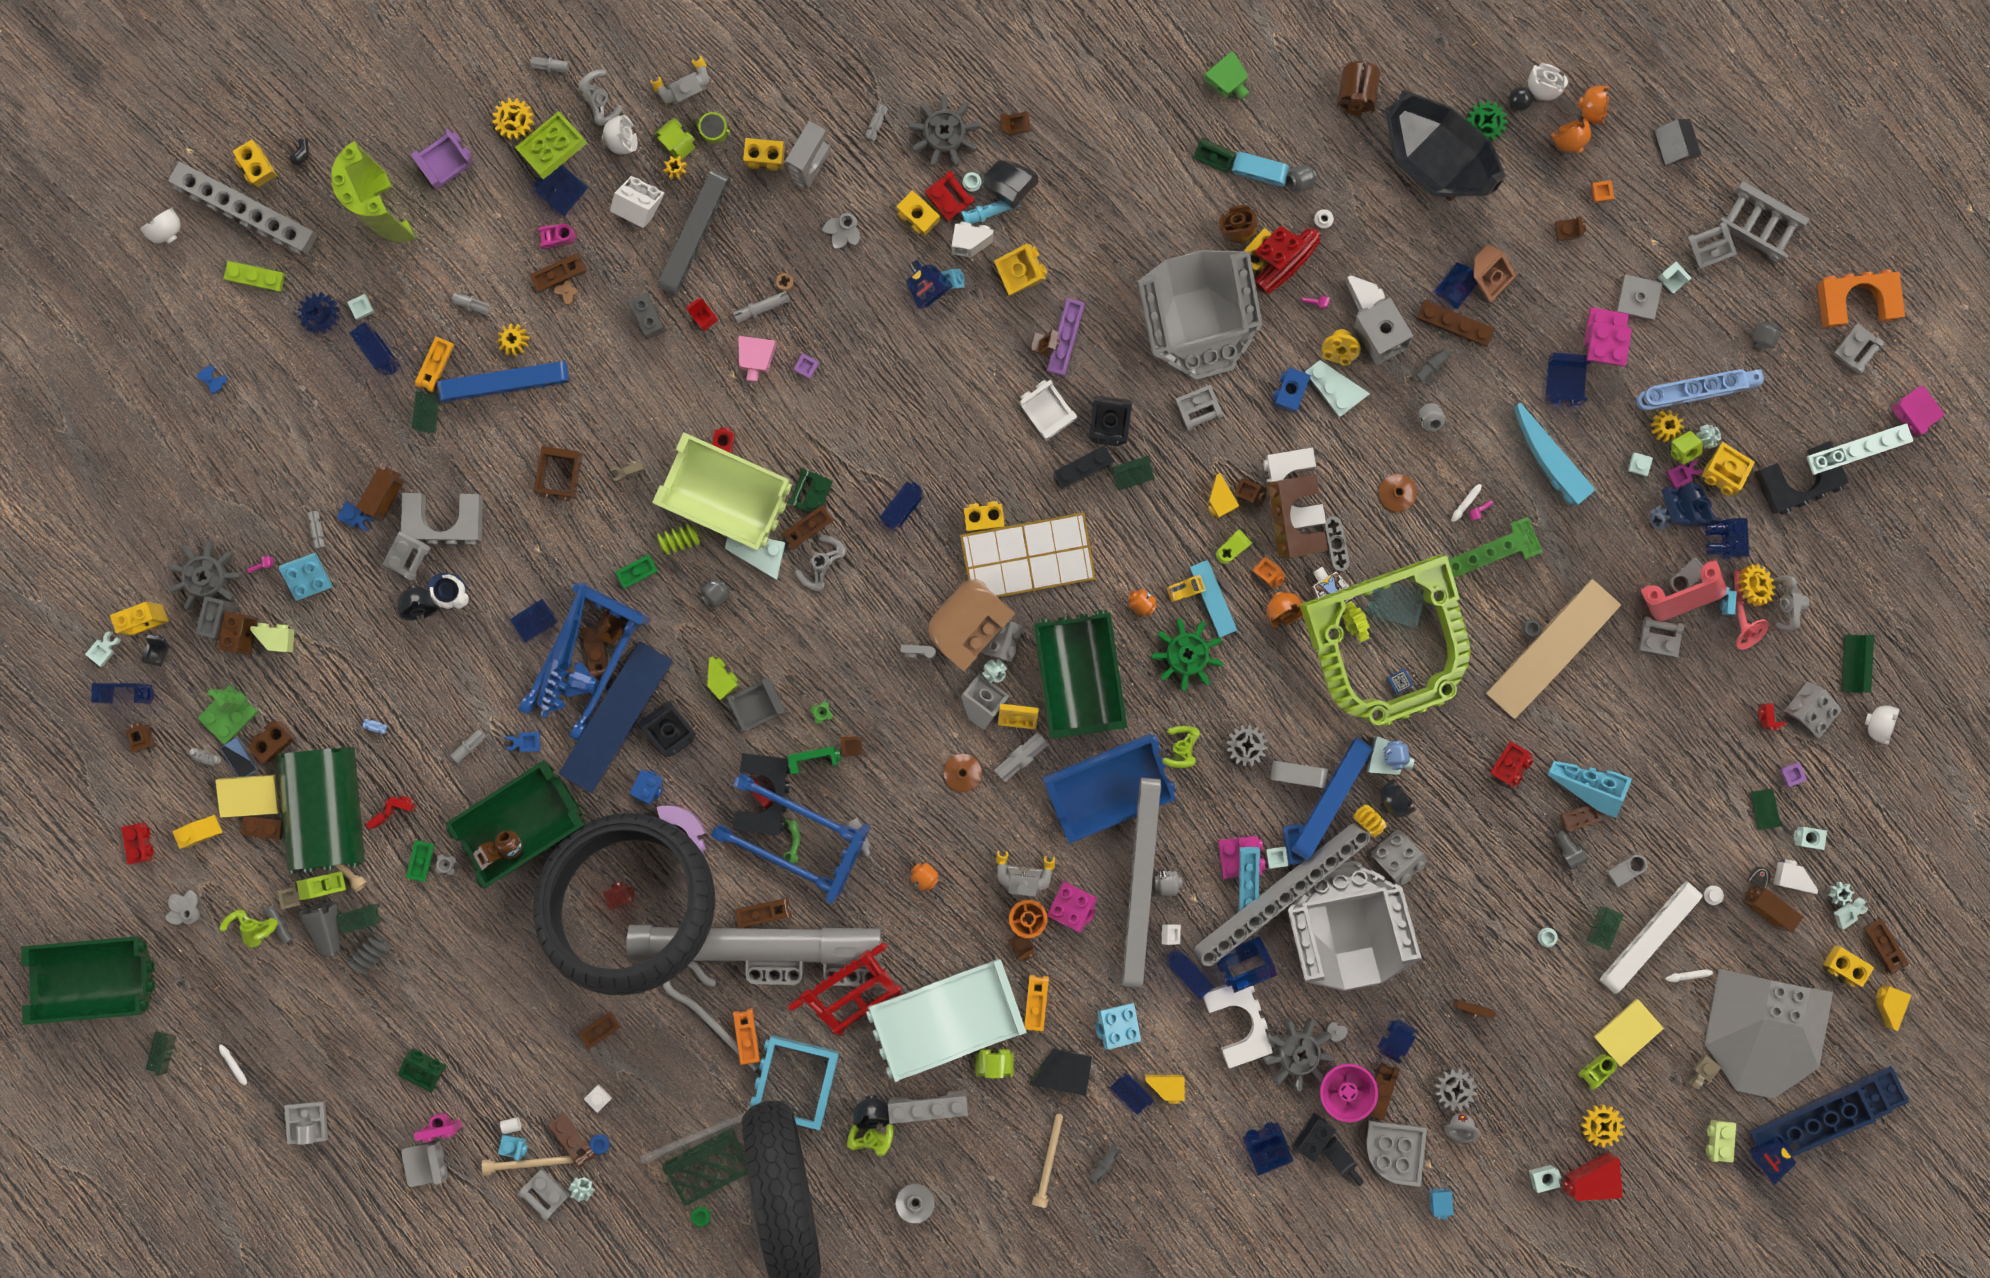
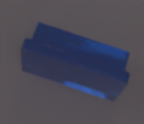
(1456, 285)
(1131, 1093)

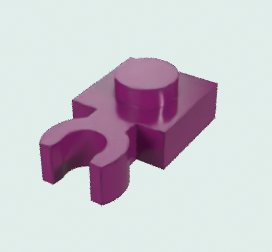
(1681, 474)

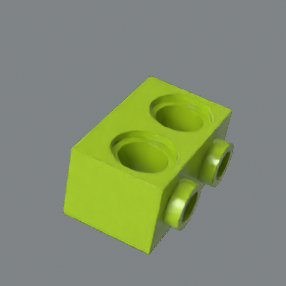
(321, 885)

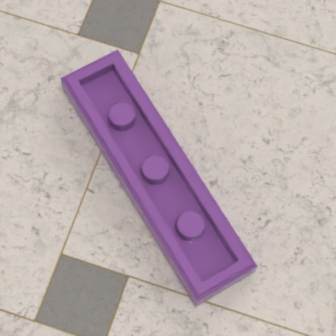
(1067, 333)

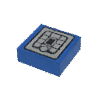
(1400, 681)

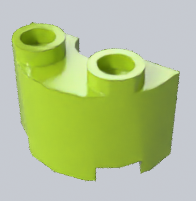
(675, 139)
(994, 1064)

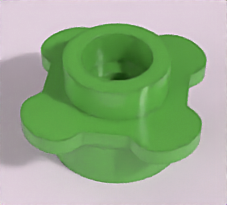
(823, 707)

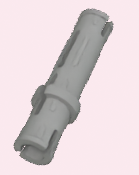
(760, 307)

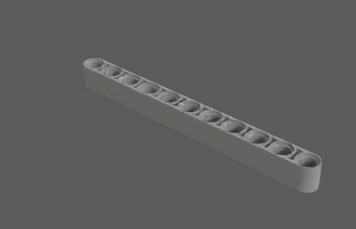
(1141, 882)
(1281, 894)

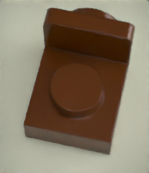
(1570, 229)
(1250, 492)
(1022, 947)

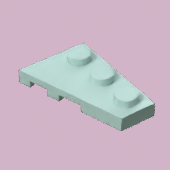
(1335, 388)

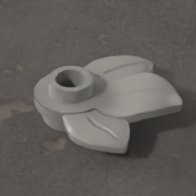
(840, 233)
(181, 906)

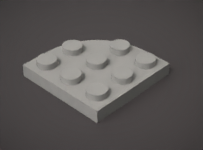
(1396, 1151)

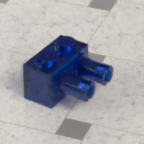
(1734, 538)

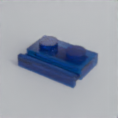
(534, 620)

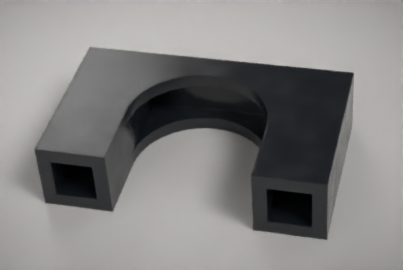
(1782, 496)
(770, 820)

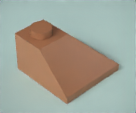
(1492, 271)

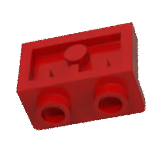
(1512, 764)
(137, 843)

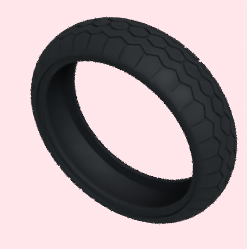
(573, 853)
(780, 1191)

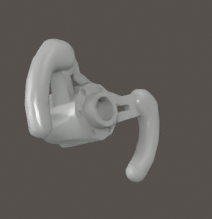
(597, 97)
(821, 563)
(1791, 603)

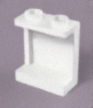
(1047, 409)

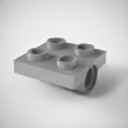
(306, 1122)

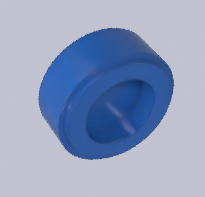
(599, 1144)

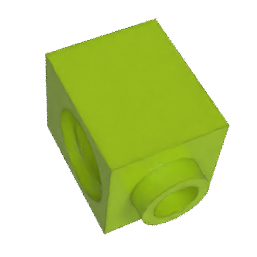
(1686, 447)

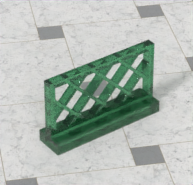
(695, 1155)

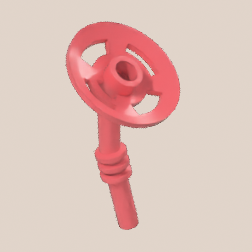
(1748, 630)

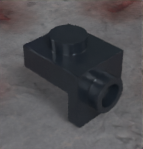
(155, 650)

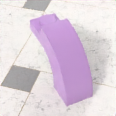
(686, 820)

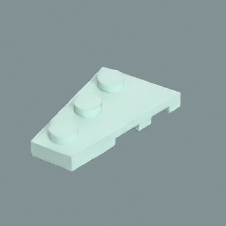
(765, 559)

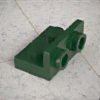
(421, 1070)

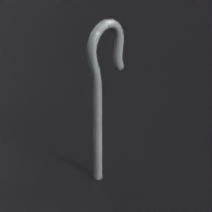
(701, 1012)

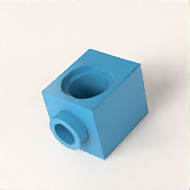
(1441, 1203)

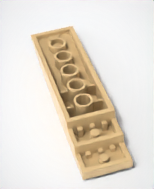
(1553, 648)

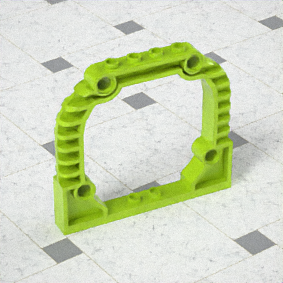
(1325, 614)

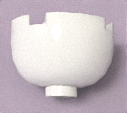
(1546, 82)
(618, 135)
(162, 227)
(1882, 723)

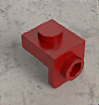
(702, 314)
(1767, 717)
(403, 803)

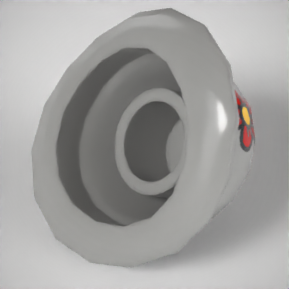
(1462, 1129)

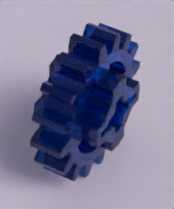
(316, 305)

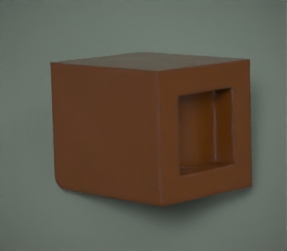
(851, 746)

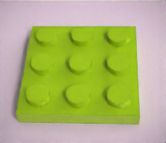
(551, 145)

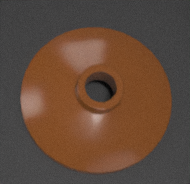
(1388, 494)
(972, 776)

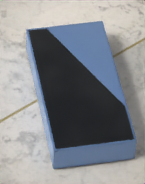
(239, 758)

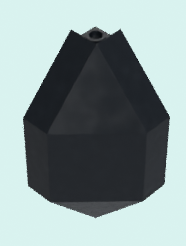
(1441, 148)

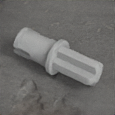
(549, 64)
(470, 303)
(468, 746)

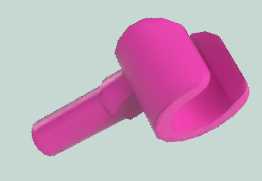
(1321, 303)
(1476, 513)
(267, 562)

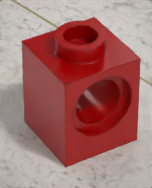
(724, 432)

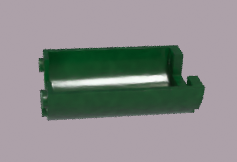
(1080, 675)
(532, 805)
(320, 809)
(87, 980)

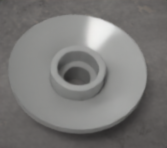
(910, 1212)

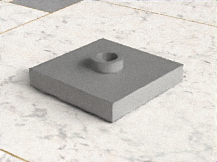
(1639, 297)

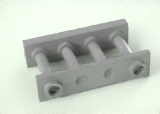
(1778, 212)

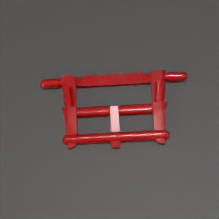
(825, 1013)

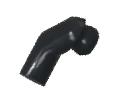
(302, 153)

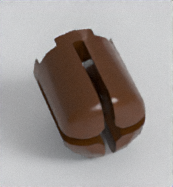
(1365, 100)

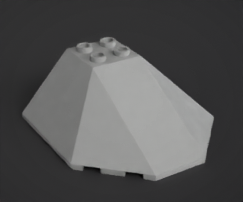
(1201, 310)
(1353, 929)
(1766, 1032)

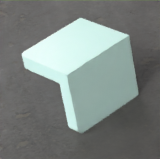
(1674, 277)

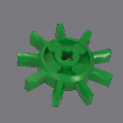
(1193, 644)

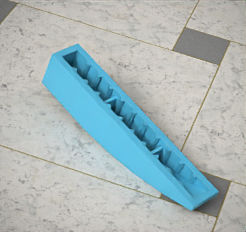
(1552, 459)

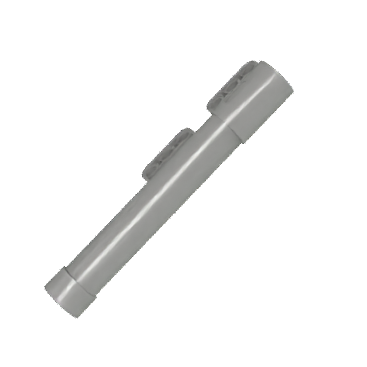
(769, 950)

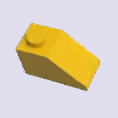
(1221, 498)
(197, 832)
(1892, 1005)
(1169, 1087)

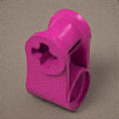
(552, 236)

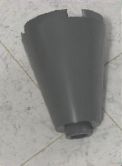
(323, 927)

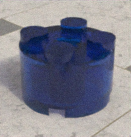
(1397, 1040)

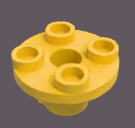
(1341, 347)

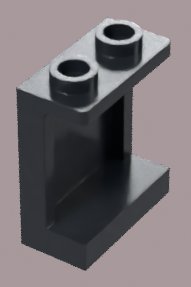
(1314, 1137)

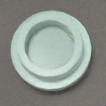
(972, 182)
(1547, 937)

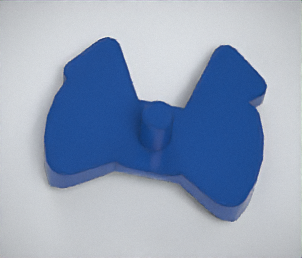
(215, 385)

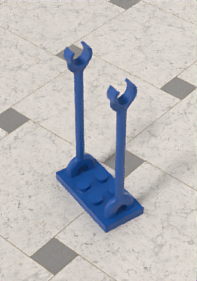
(618, 610)
(849, 855)

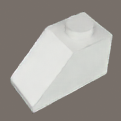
(1364, 292)
(1793, 877)

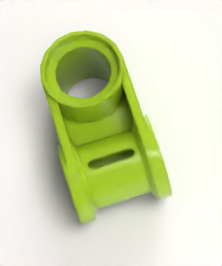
(1235, 545)
(1597, 1072)

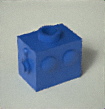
(647, 786)

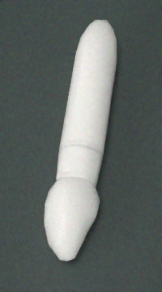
(1467, 501)
(1689, 975)
(232, 1064)

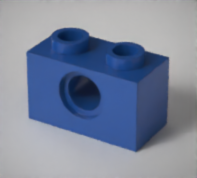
(1291, 401)

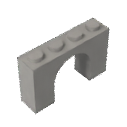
(808, 155)
(467, 528)
(903, 1109)

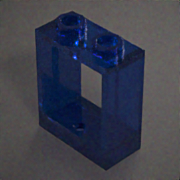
(375, 349)
(902, 506)
(1241, 953)
(1189, 973)

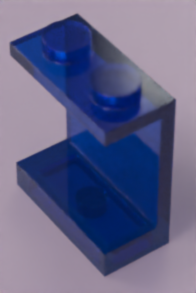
(1566, 379)
(105, 692)

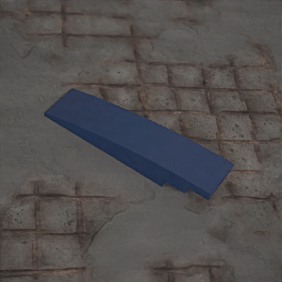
(615, 717)
(1836, 1112)

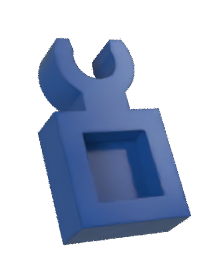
(353, 516)
(527, 742)

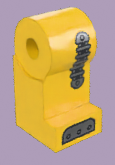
(1186, 588)

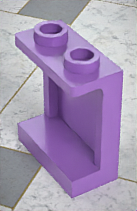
(443, 159)

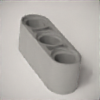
(1299, 774)

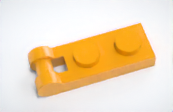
(434, 364)
(1036, 1003)

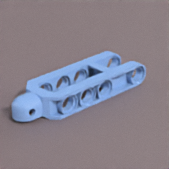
(1699, 389)

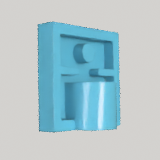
(305, 576)
(1118, 1026)

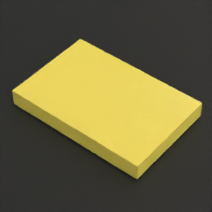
(247, 796)
(1628, 1032)

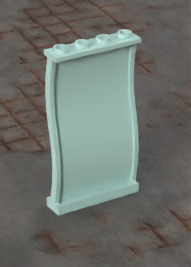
(946, 1020)

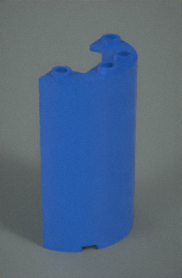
(1106, 787)

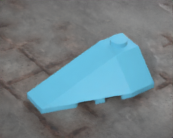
(1598, 789)

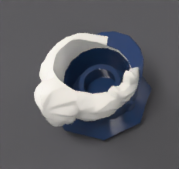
(448, 591)

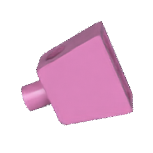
(755, 356)

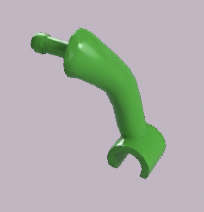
(794, 829)

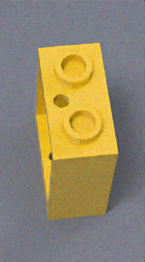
(133, 619)

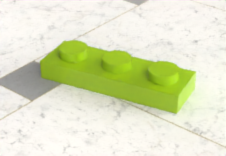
(254, 276)

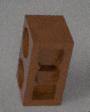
(274, 746)

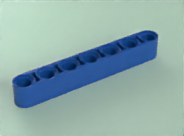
(503, 381)
(1331, 798)

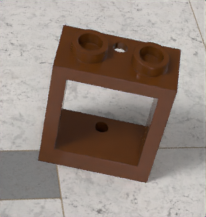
(541, 472)
(380, 493)
(234, 632)
(1772, 908)

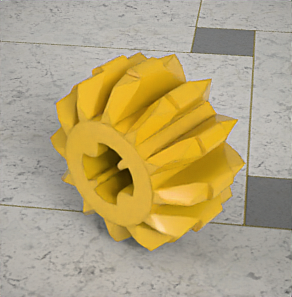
(519, 343)
(1659, 425)
(1369, 820)

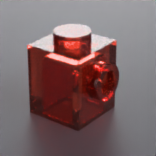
(619, 895)

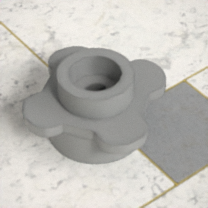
(450, 864)

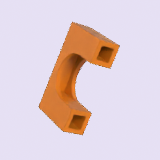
(1884, 287)

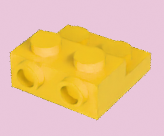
(1020, 269)
(1727, 469)

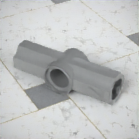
(1021, 757)

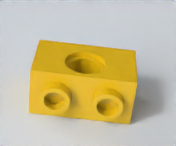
(913, 203)

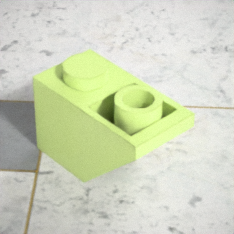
(274, 639)

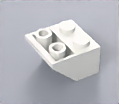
(636, 201)
(970, 240)

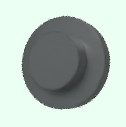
(1531, 628)

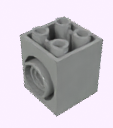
(1383, 330)

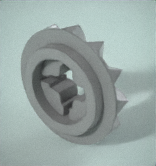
(204, 756)

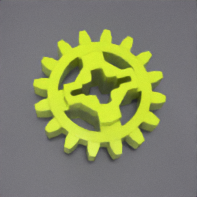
(1356, 622)

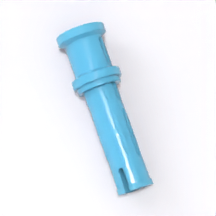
(981, 213)

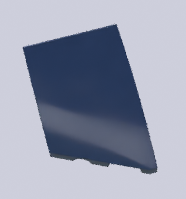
(1689, 506)

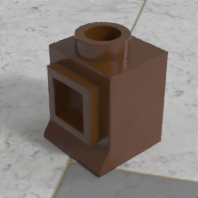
(611, 624)
(146, 735)

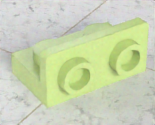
(1721, 1141)

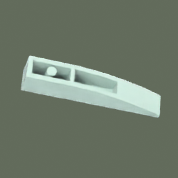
(1860, 449)

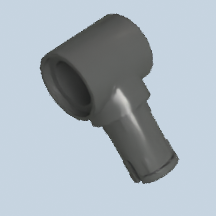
(1572, 854)

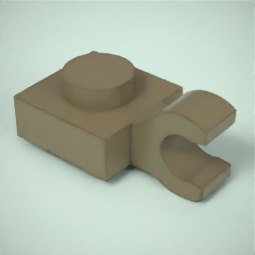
(633, 468)
(289, 898)
(1705, 1070)

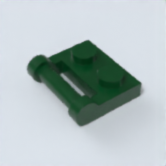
(816, 494)

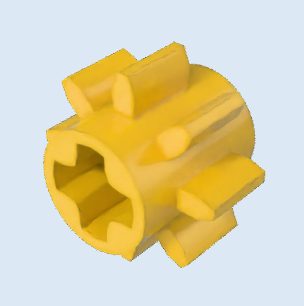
(673, 163)

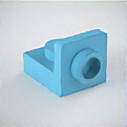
(955, 277)
(1728, 603)
(513, 1146)

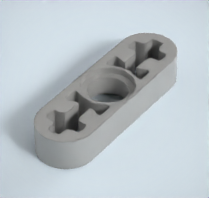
(1341, 537)

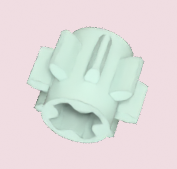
(1709, 436)
(994, 671)
(1846, 896)
(581, 1189)

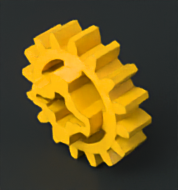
(520, 114)
(1756, 585)
(1608, 1120)

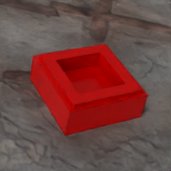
(377, 821)

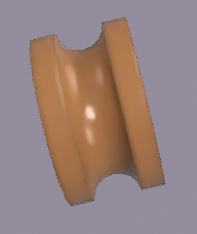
(779, 279)

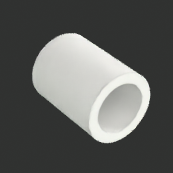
(510, 1125)

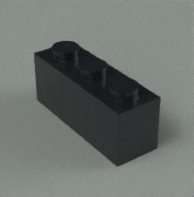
(1083, 467)

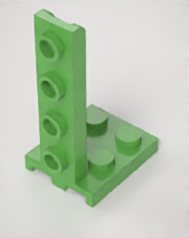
(1521, 539)
(227, 713)

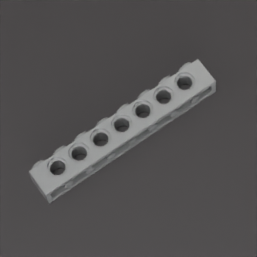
(184, 175)

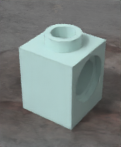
(1818, 837)
(1536, 1178)

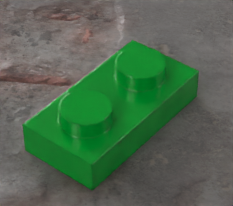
(636, 571)
(420, 861)

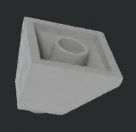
(982, 701)

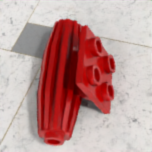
(1284, 256)

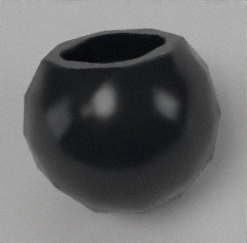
(1521, 98)

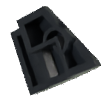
(1064, 1072)

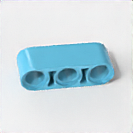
(1260, 169)

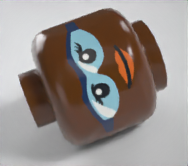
(508, 844)

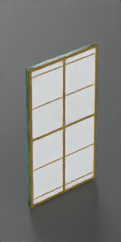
(1030, 555)

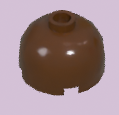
(1239, 224)

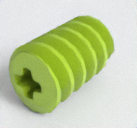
(678, 539)

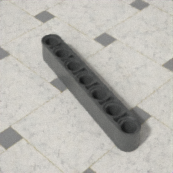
(694, 232)

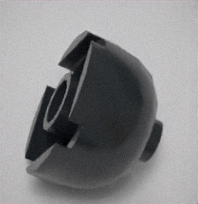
(415, 602)
(1395, 800)
(871, 1113)

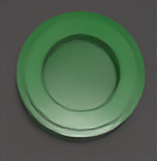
(700, 1216)

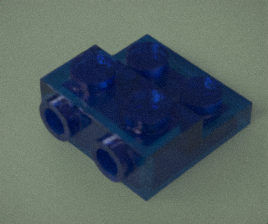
(560, 189)
(1267, 1148)

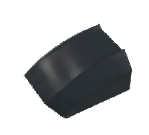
(1009, 181)
(1110, 420)
(668, 729)

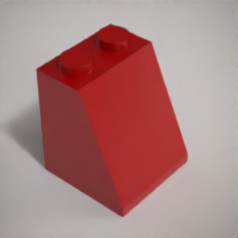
(1595, 1179)

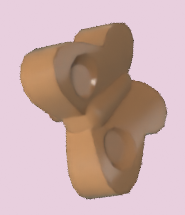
(567, 291)

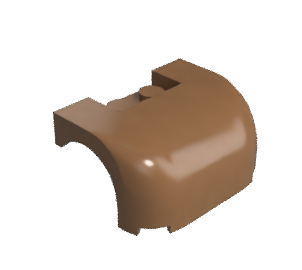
(968, 622)

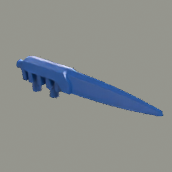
(561, 660)

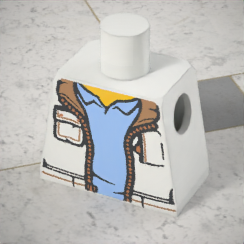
(1327, 584)

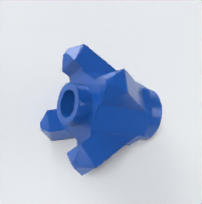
(580, 681)

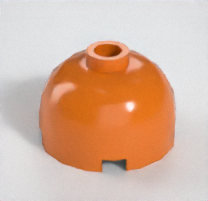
(1595, 104)
(1573, 136)
(1284, 608)
(1028, 918)

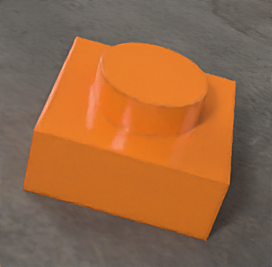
(1602, 191)

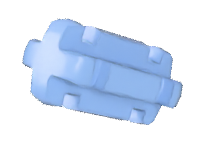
(374, 726)

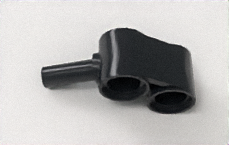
(1342, 1160)

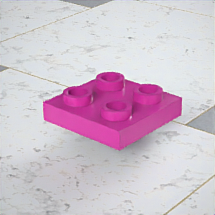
(1073, 907)
(432, 1131)

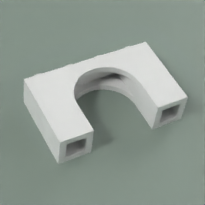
(1284, 463)
(1256, 1042)

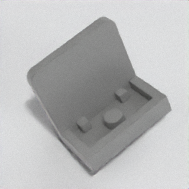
(1004, 642)
(1814, 709)
(1399, 857)
(424, 1164)

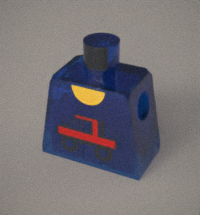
(927, 284)
(1774, 1157)

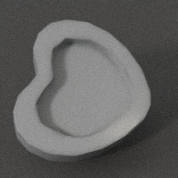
(1338, 1032)

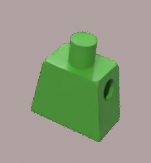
(1228, 77)

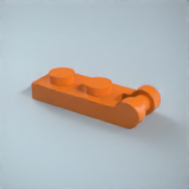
(746, 1037)

